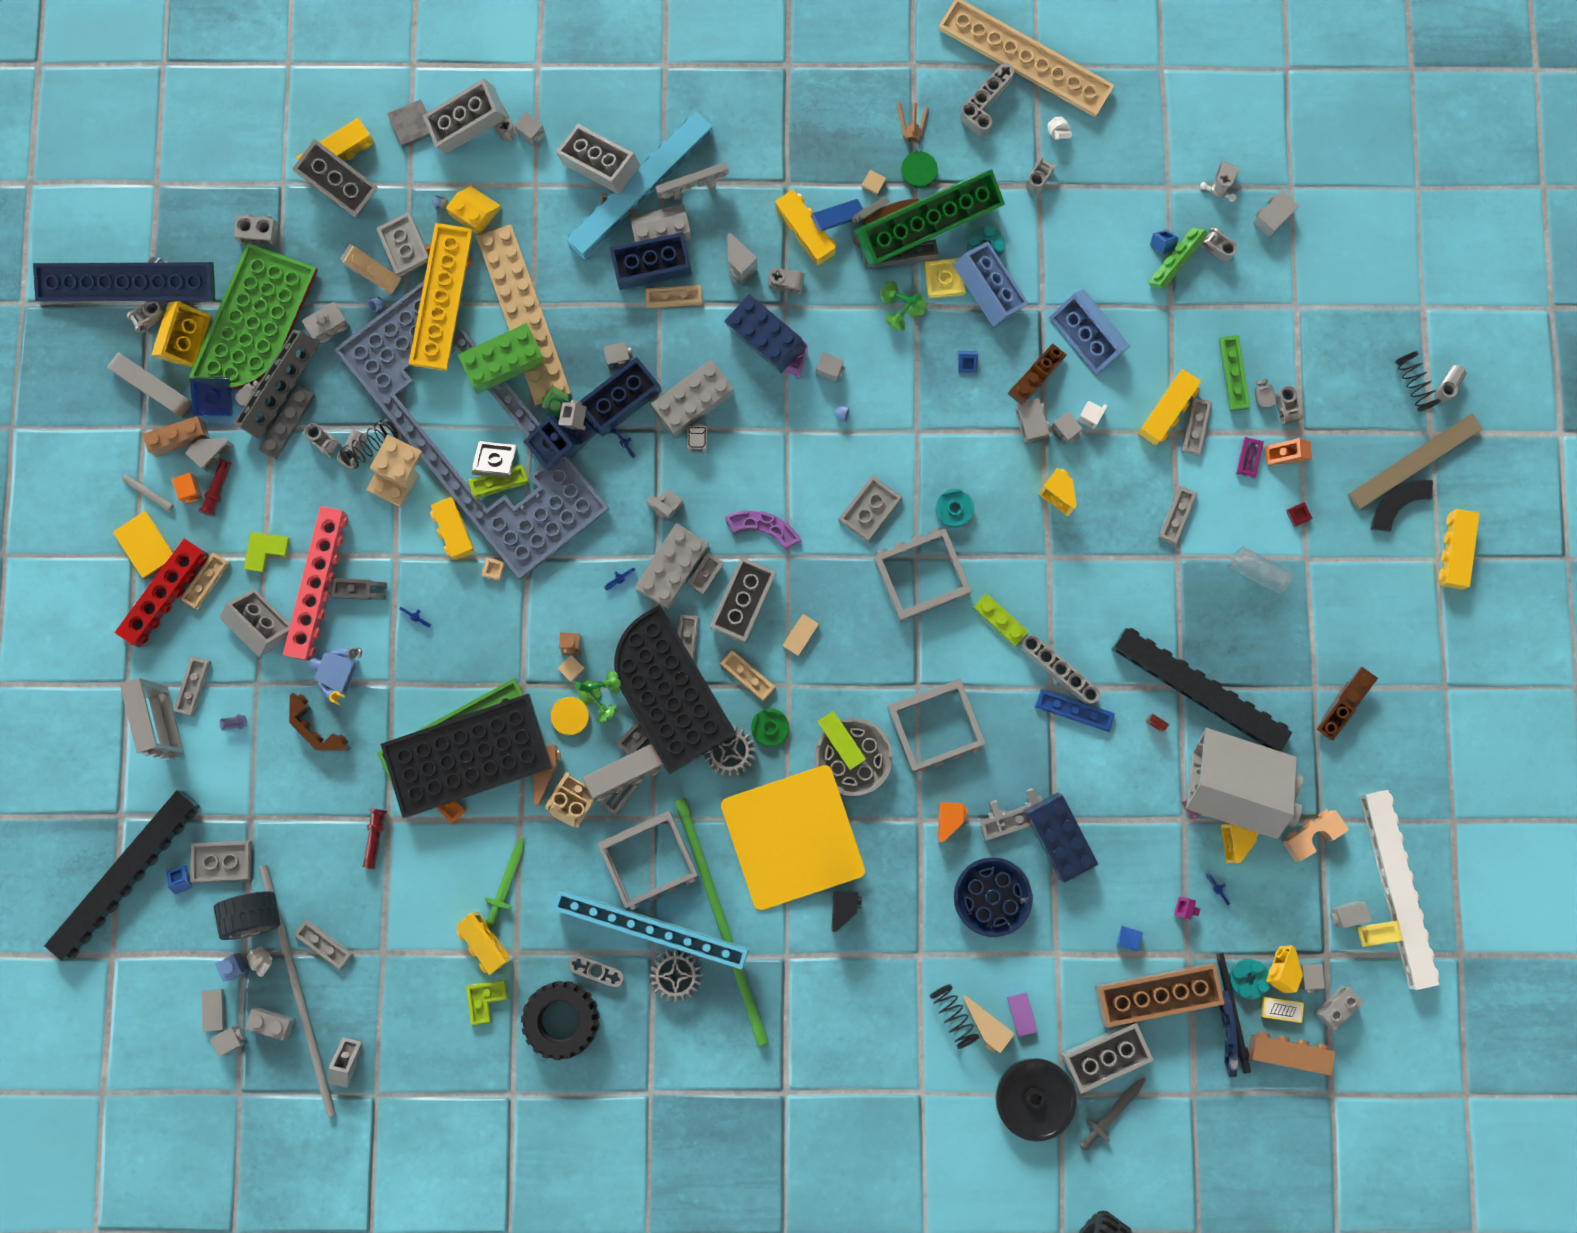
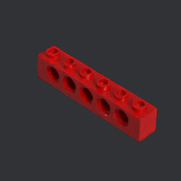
(151, 596)

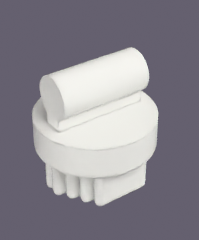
(1059, 128)
(259, 960)

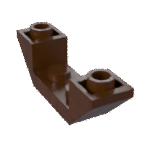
(297, 708)

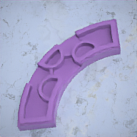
(764, 523)

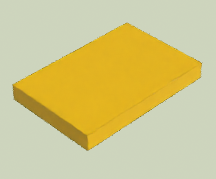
(144, 544)

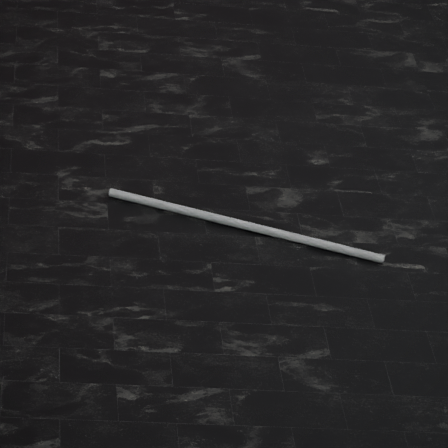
(300, 1002)

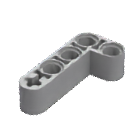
(989, 96)

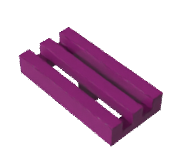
(1246, 472)

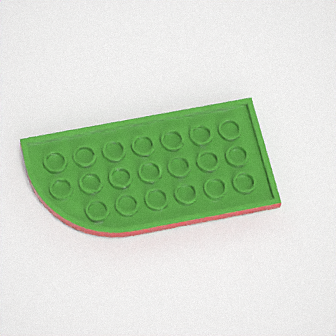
(254, 316)

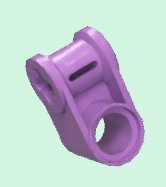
(797, 365)

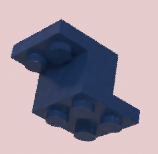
(553, 442)

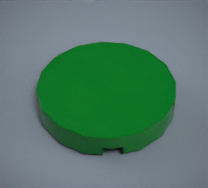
(919, 169)
(770, 727)

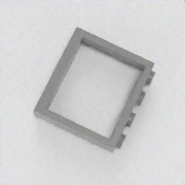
(935, 602)
(922, 697)
(134, 698)
(668, 887)

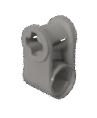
(510, 133)
(1041, 173)
(1224, 179)
(1217, 245)
(789, 280)
(144, 318)
(1289, 406)
(324, 442)

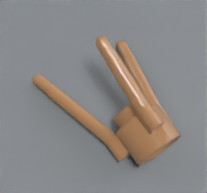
(912, 132)

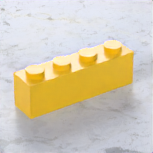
(347, 140)
(799, 220)
(1171, 404)
(1459, 549)

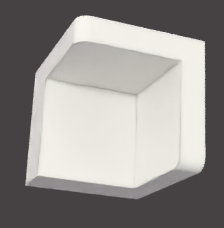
(1091, 414)

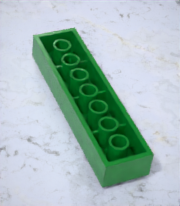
(929, 217)

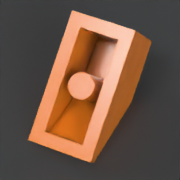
(1289, 452)
(950, 819)

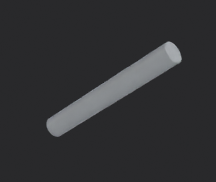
(148, 493)

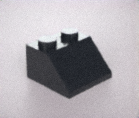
(844, 908)

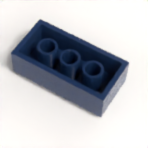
(651, 261)
(765, 333)
(620, 396)
(1061, 837)

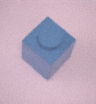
(231, 967)

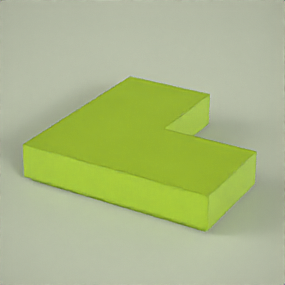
(260, 546)
(479, 997)

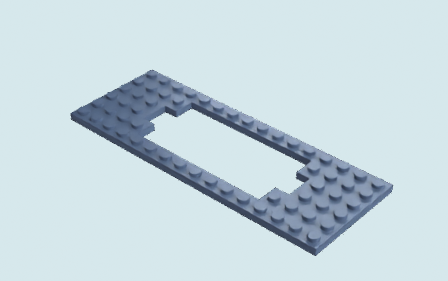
(519, 533)

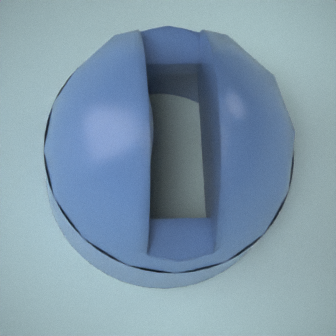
(440, 201)
(376, 304)
(842, 413)

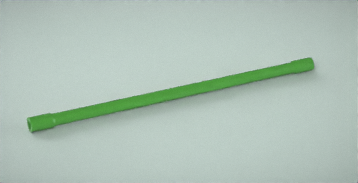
(685, 816)

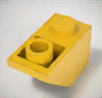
(1286, 970)

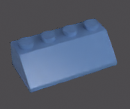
(990, 283)
(1089, 331)

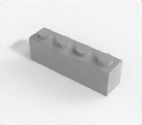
(622, 772)

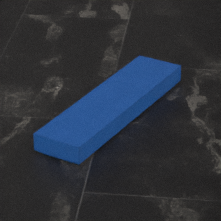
(1075, 710)

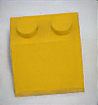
(473, 209)
(1060, 491)
(1237, 842)

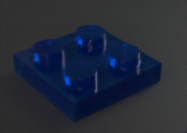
(211, 396)

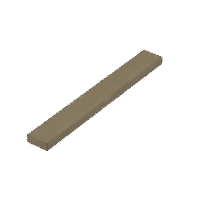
(1415, 461)

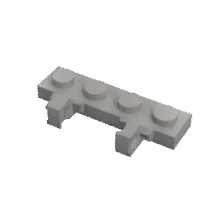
(700, 178)
(1005, 822)

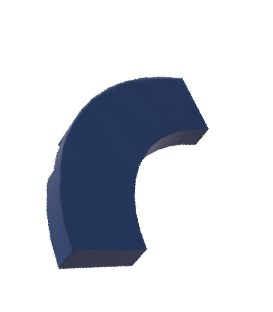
(1231, 1043)

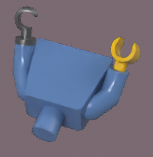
(336, 671)

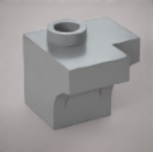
(665, 505)

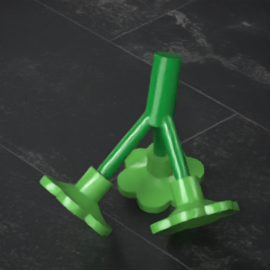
(914, 306)
(590, 693)

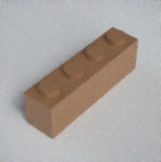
(1291, 1054)

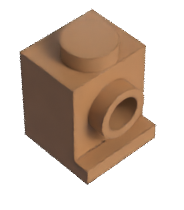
(570, 643)

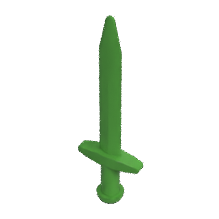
(498, 902)

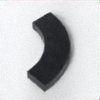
(1396, 500)

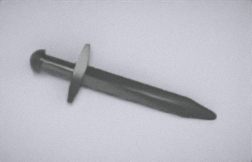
(1111, 1115)

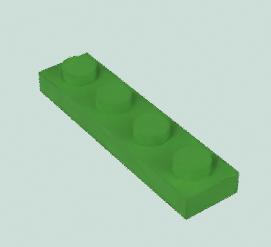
(1177, 258)
(1234, 373)

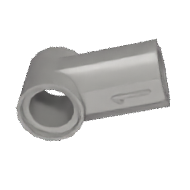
(1450, 383)
(353, 435)

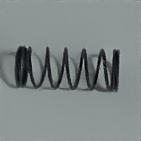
(1401, 361)
(354, 455)
(969, 1038)

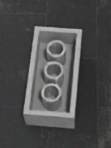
(465, 116)
(598, 159)
(335, 178)
(692, 398)
(672, 566)
(743, 600)
(1106, 1057)

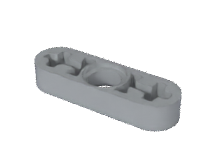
(580, 971)

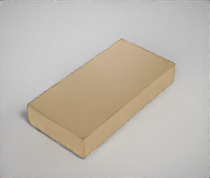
(800, 635)

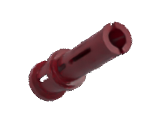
(213, 496)
(375, 828)

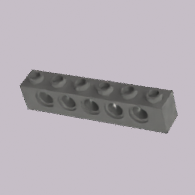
(275, 373)

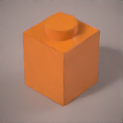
(187, 488)

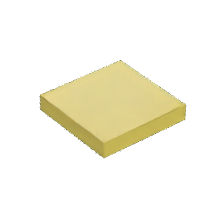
(943, 279)

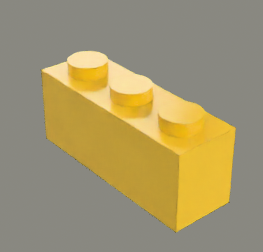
(452, 528)

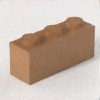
(175, 436)

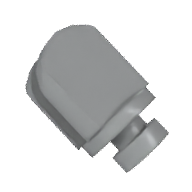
(245, 393)
(1264, 394)

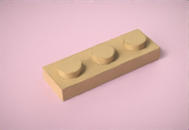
(371, 270)

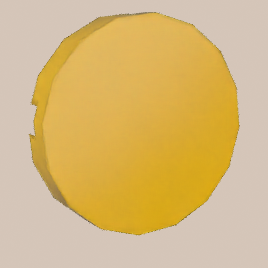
(569, 716)

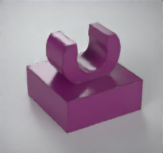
(1186, 908)

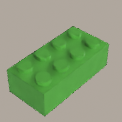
(501, 358)

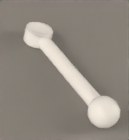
(1232, 197)

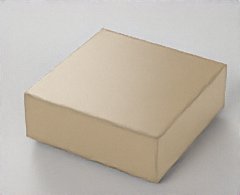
(873, 182)
(493, 569)
(571, 668)

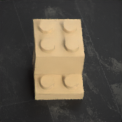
(394, 470)

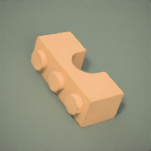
(1300, 843)

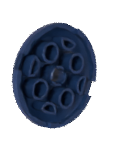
(1012, 902)

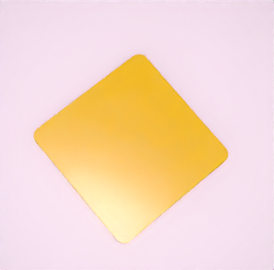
(792, 837)

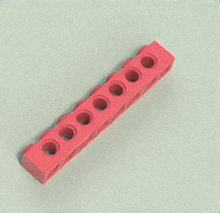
(311, 573)

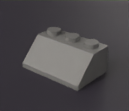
(660, 223)
(255, 622)

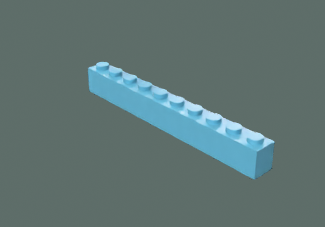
(651, 173)
(651, 929)

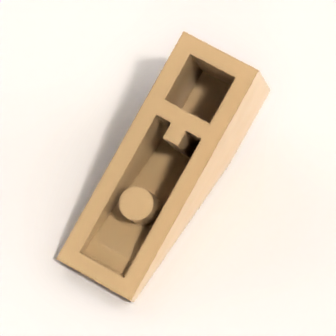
(990, 1029)

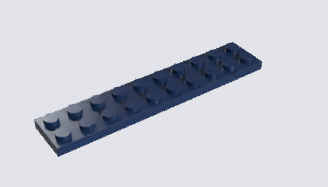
(124, 281)

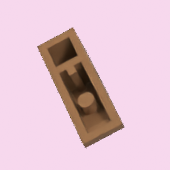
(542, 780)

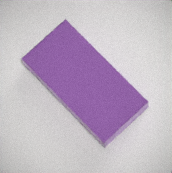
(1022, 1014)

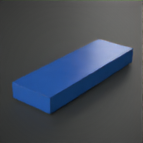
(836, 215)

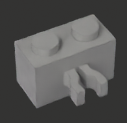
(326, 323)

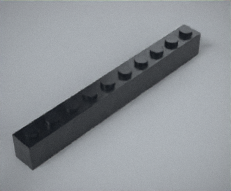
(1202, 690)
(122, 876)

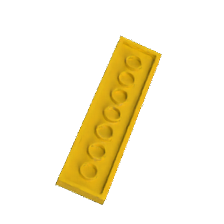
(441, 297)

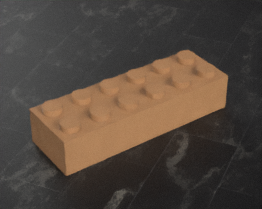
(1159, 995)

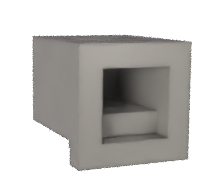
(572, 415)

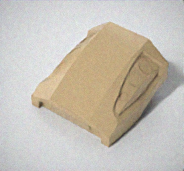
(569, 801)

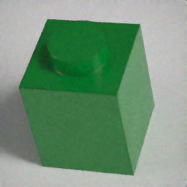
(554, 399)

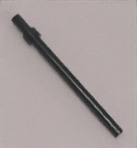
(1243, 1052)

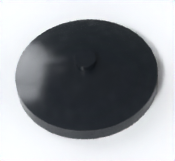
(1035, 1099)

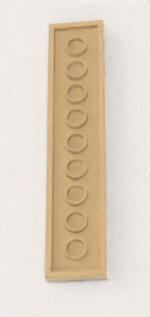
(1026, 56)
(522, 306)

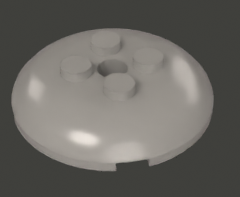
(869, 773)

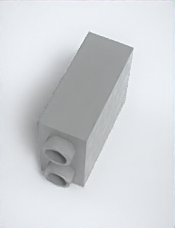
(1244, 784)

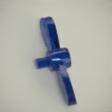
(624, 442)
(618, 579)
(415, 616)
(1218, 888)

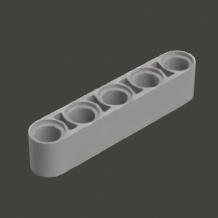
(149, 385)
(1050, 668)

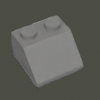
(741, 261)

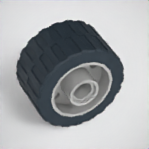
(246, 915)

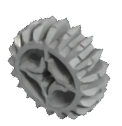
(744, 760)
(658, 976)

